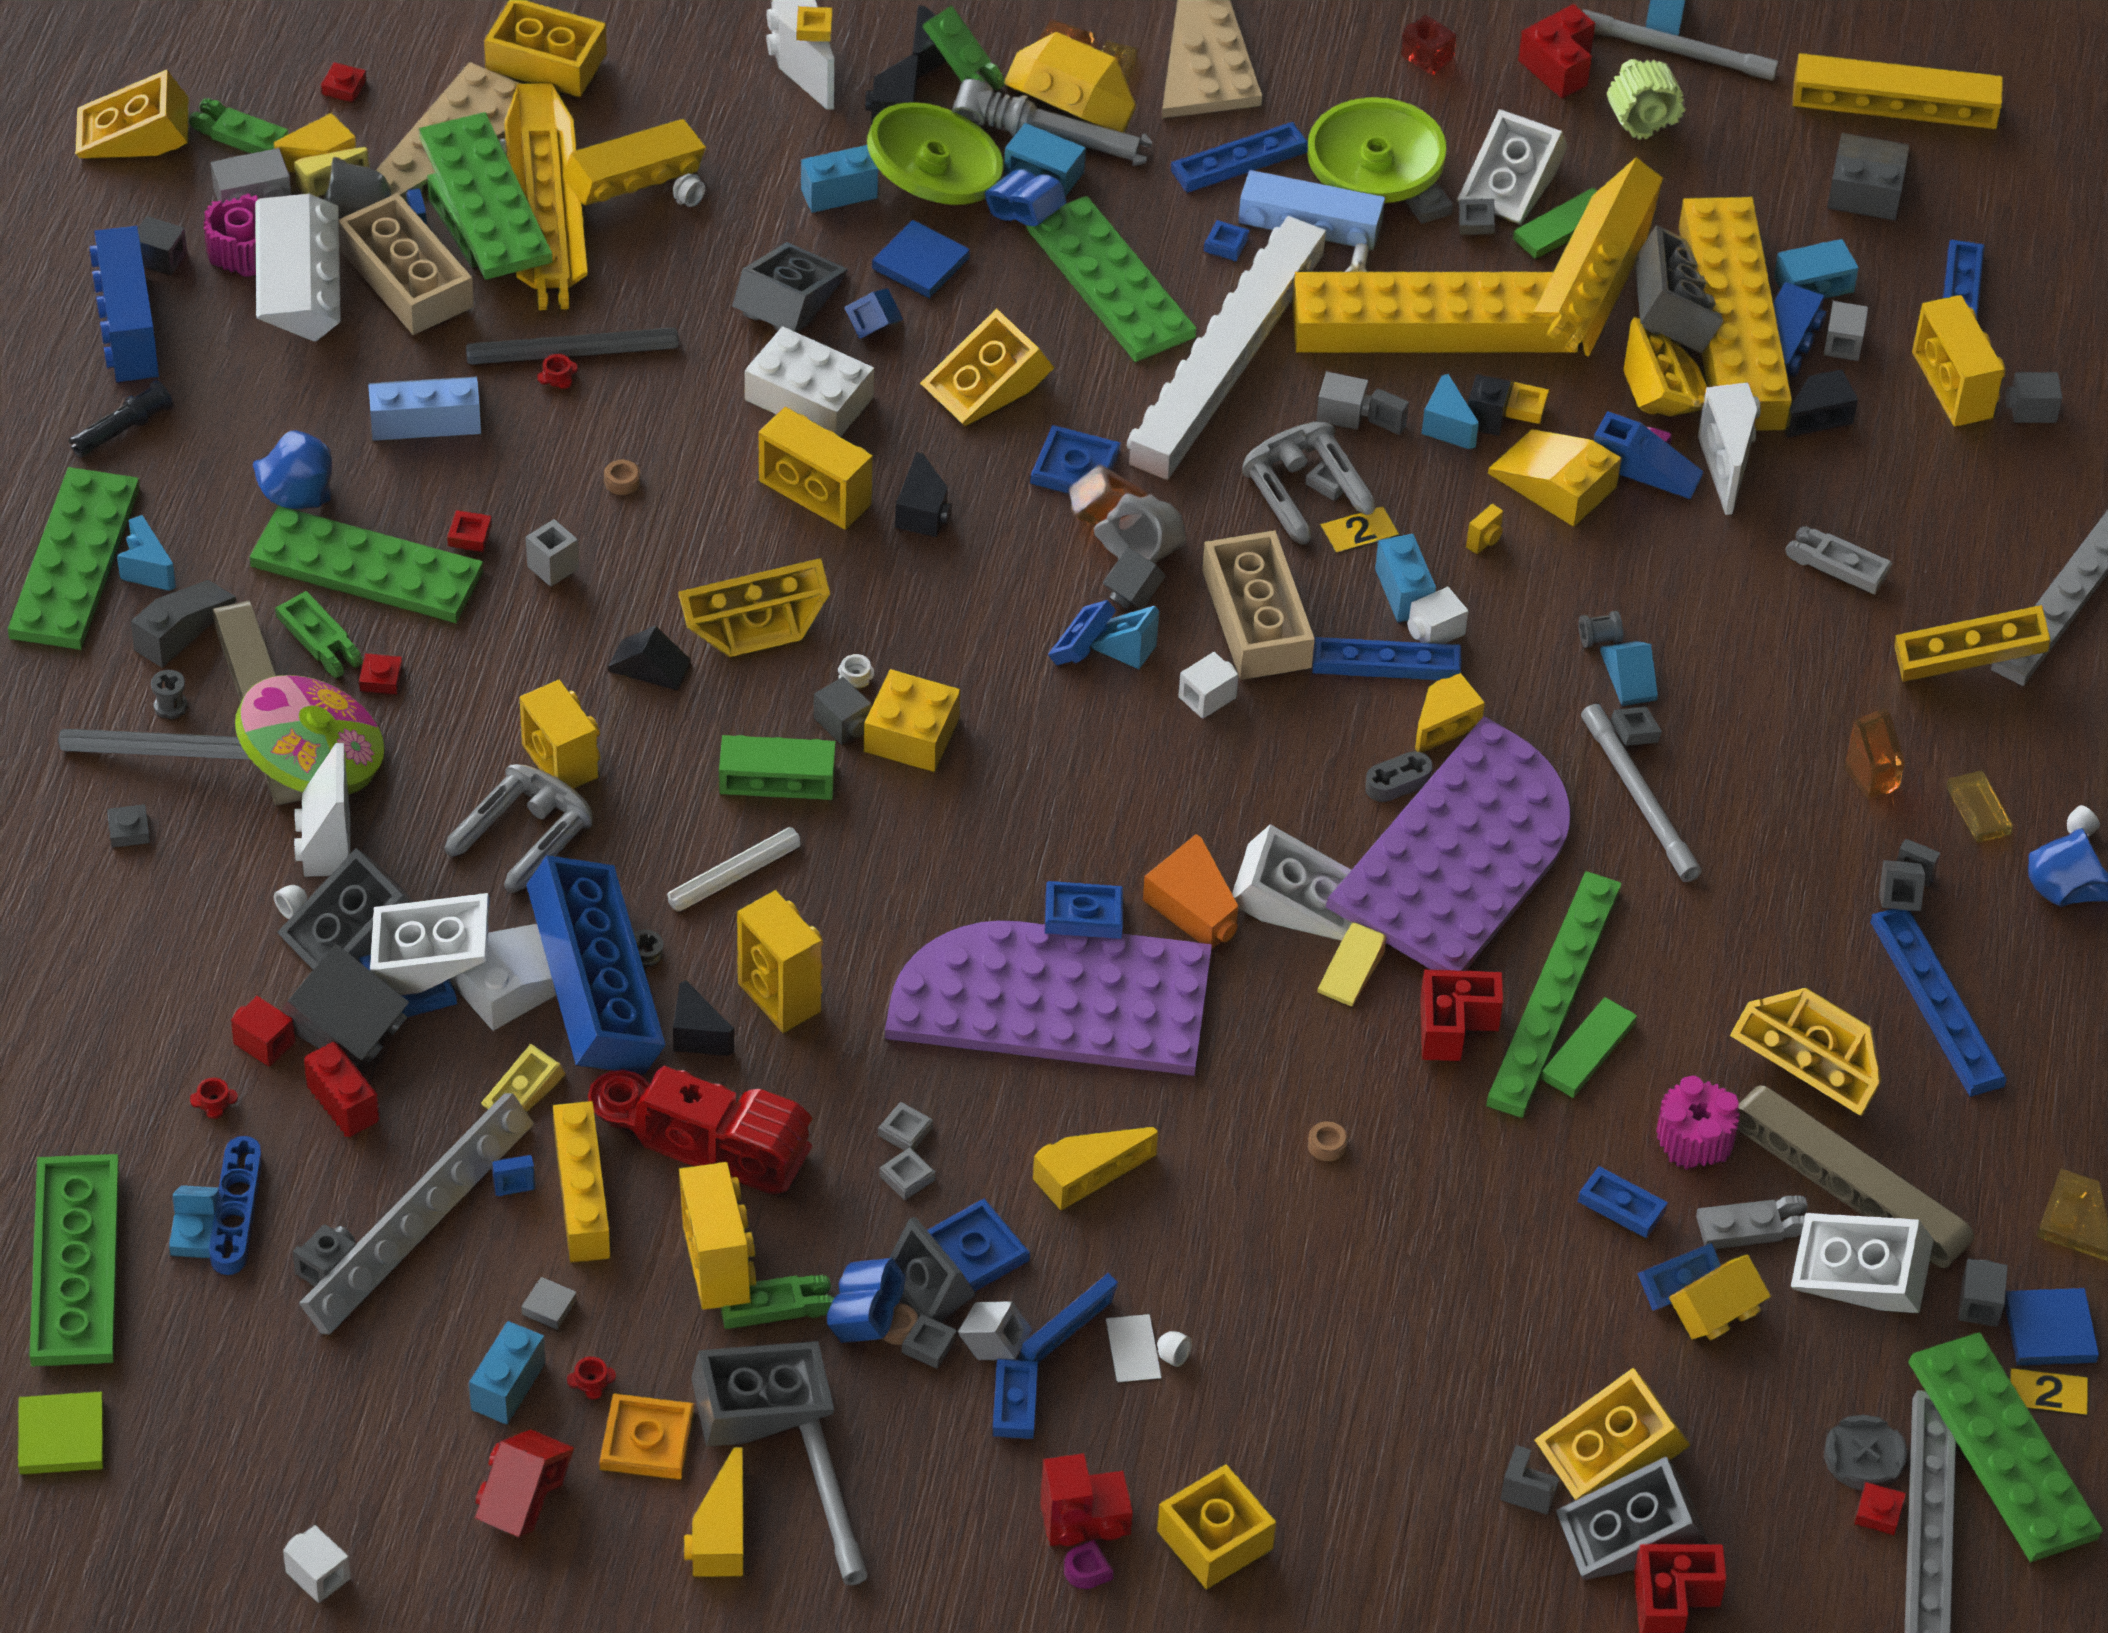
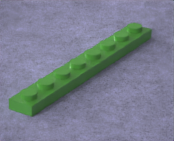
(1553, 995)

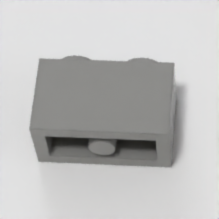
(253, 173)

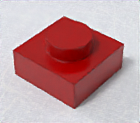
(343, 82)
(469, 531)
(380, 673)
(1879, 1508)

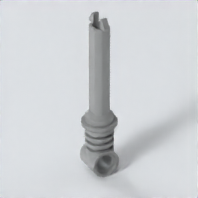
(979, 105)

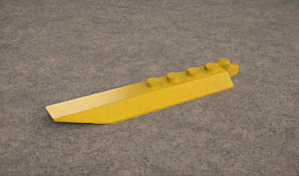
(538, 148)
(1600, 256)

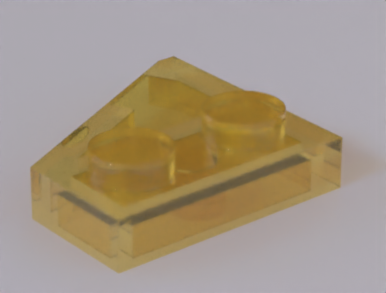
(2076, 1215)

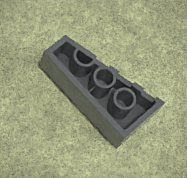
(1673, 292)

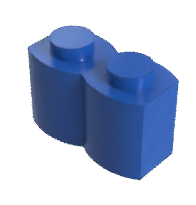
(1025, 197)
(866, 1300)

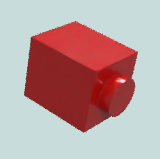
(262, 1031)

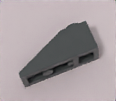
(176, 620)

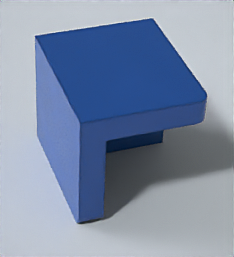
(873, 312)

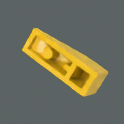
(1090, 1161)
(718, 1524)

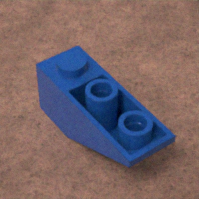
(1797, 316)
(1647, 456)

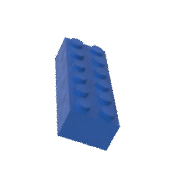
(595, 965)

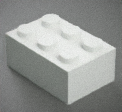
(809, 380)

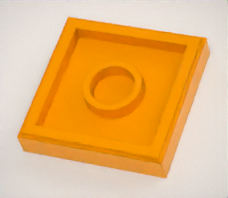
(647, 1436)

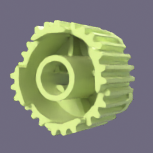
(1645, 97)

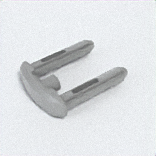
(1288, 448)
(546, 794)

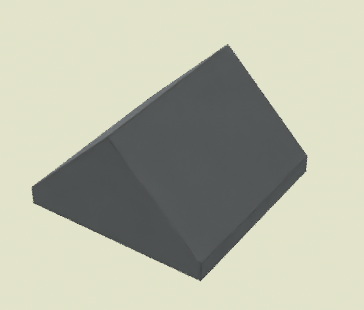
(931, 1278)

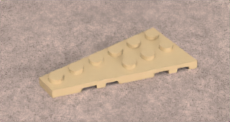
(1208, 62)
(470, 93)

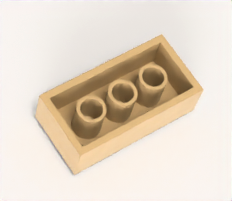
(405, 263)
(1258, 605)

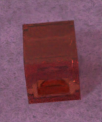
(1428, 44)

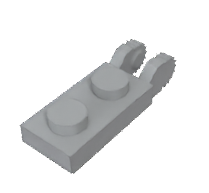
(1839, 559)
(1752, 1222)

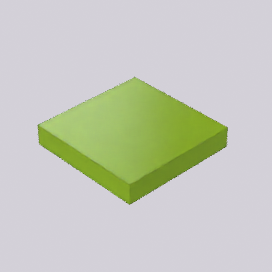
(60, 1433)

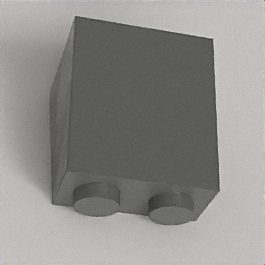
(345, 1006)

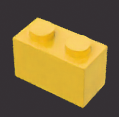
(1720, 1297)

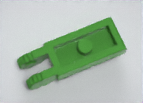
(962, 48)
(235, 127)
(318, 632)
(781, 1300)

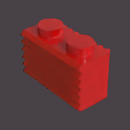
(341, 1089)

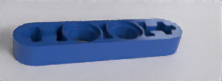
(239, 1205)

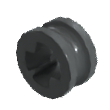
(650, 938)

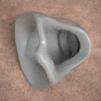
(1149, 529)

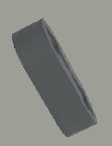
(1397, 775)

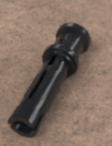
(133, 412)

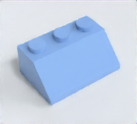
(424, 408)

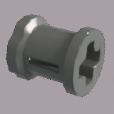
(1600, 629)
(166, 696)

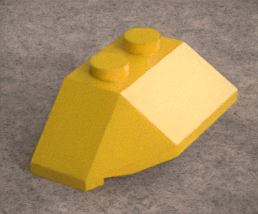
(1074, 80)
(1662, 374)
(757, 608)
(1814, 1044)

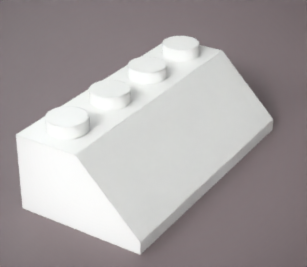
(298, 264)

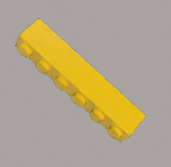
(1897, 91)

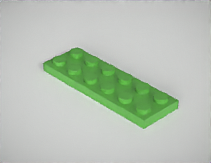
(485, 195)
(1112, 280)
(74, 558)
(366, 564)
(74, 1260)
(2005, 1447)

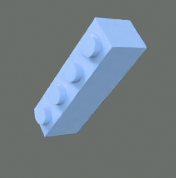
(1344, 214)

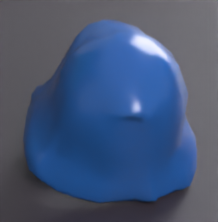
(296, 472)
(2068, 871)

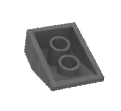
(1868, 176)
(787, 287)
(342, 910)
(759, 1390)
(1632, 1511)

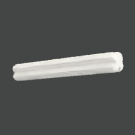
(734, 869)

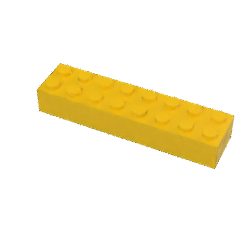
(1732, 261)
(1421, 312)

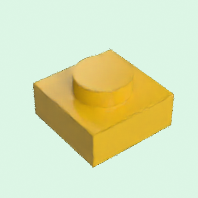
(814, 24)
(1527, 403)
(1485, 529)

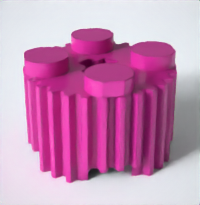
(232, 234)
(1697, 1123)

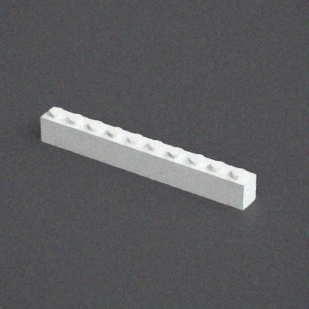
(1225, 348)

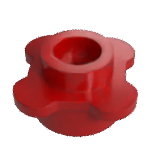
(557, 371)
(210, 1089)
(587, 1368)

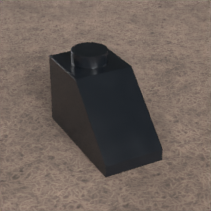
(893, 86)
(1489, 402)
(1822, 404)
(923, 499)

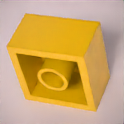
(912, 720)
(560, 734)
(1216, 1526)

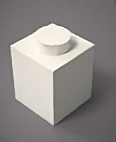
(1438, 618)
(1208, 685)
(316, 1563)

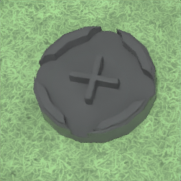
(1865, 1451)

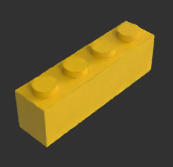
(633, 162)
(1972, 643)
(581, 1182)

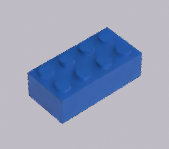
(124, 304)

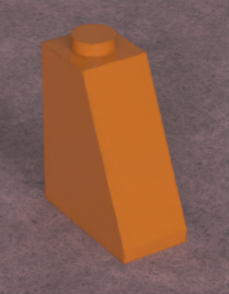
(1193, 894)

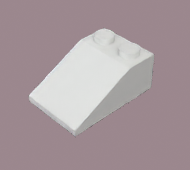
(803, 61)
(1515, 165)
(1726, 436)
(324, 818)
(1290, 884)
(428, 941)
(511, 978)
(1864, 1260)

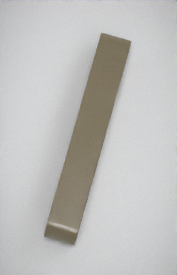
(248, 665)
(1848, 1171)

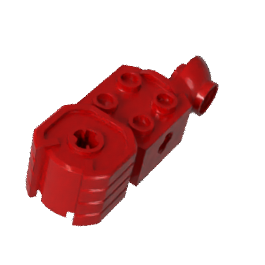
(703, 1124)

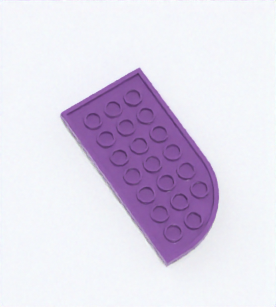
(1461, 851)
(1056, 996)

